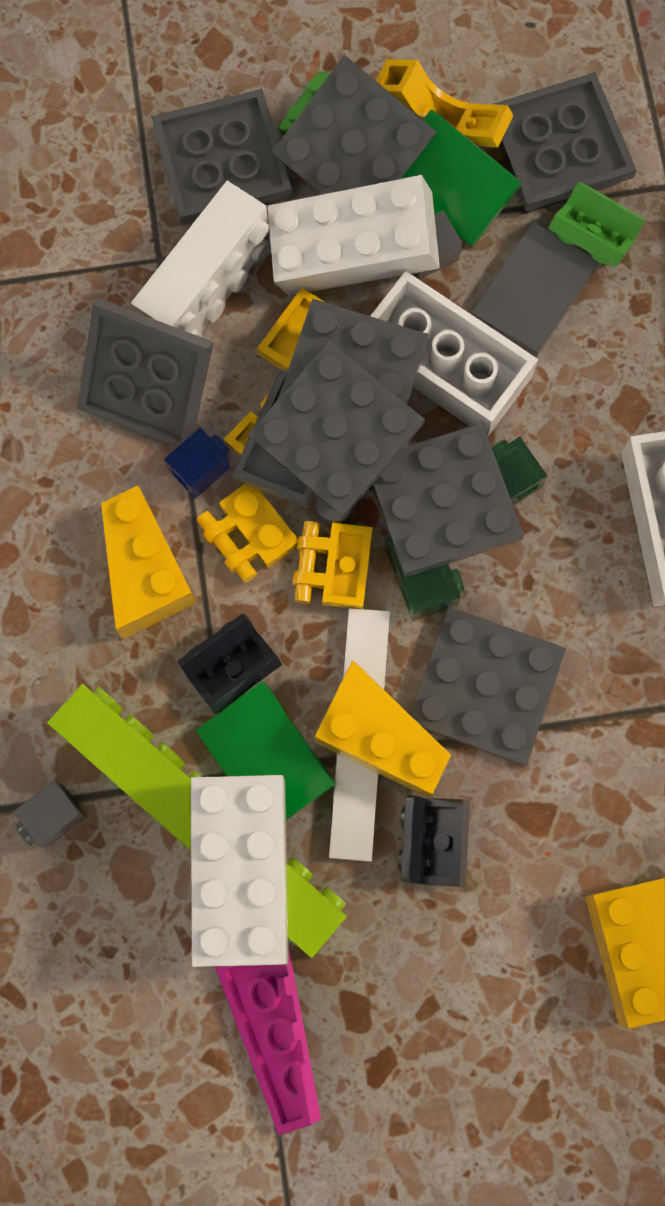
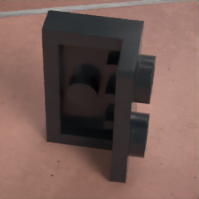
(229, 663)
(434, 841)

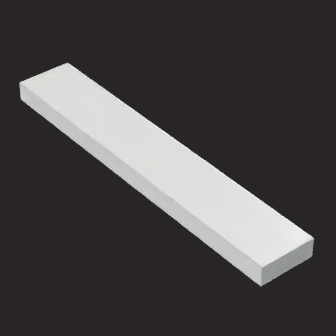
(356, 785)

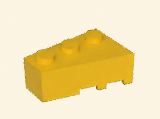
(141, 566)
(381, 735)
(632, 949)

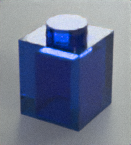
(198, 462)

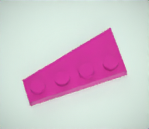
(274, 1036)

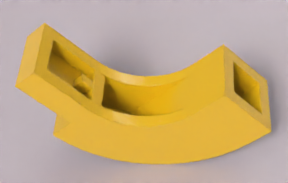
(411, 86)

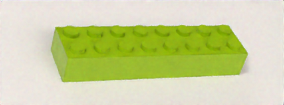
(163, 790)

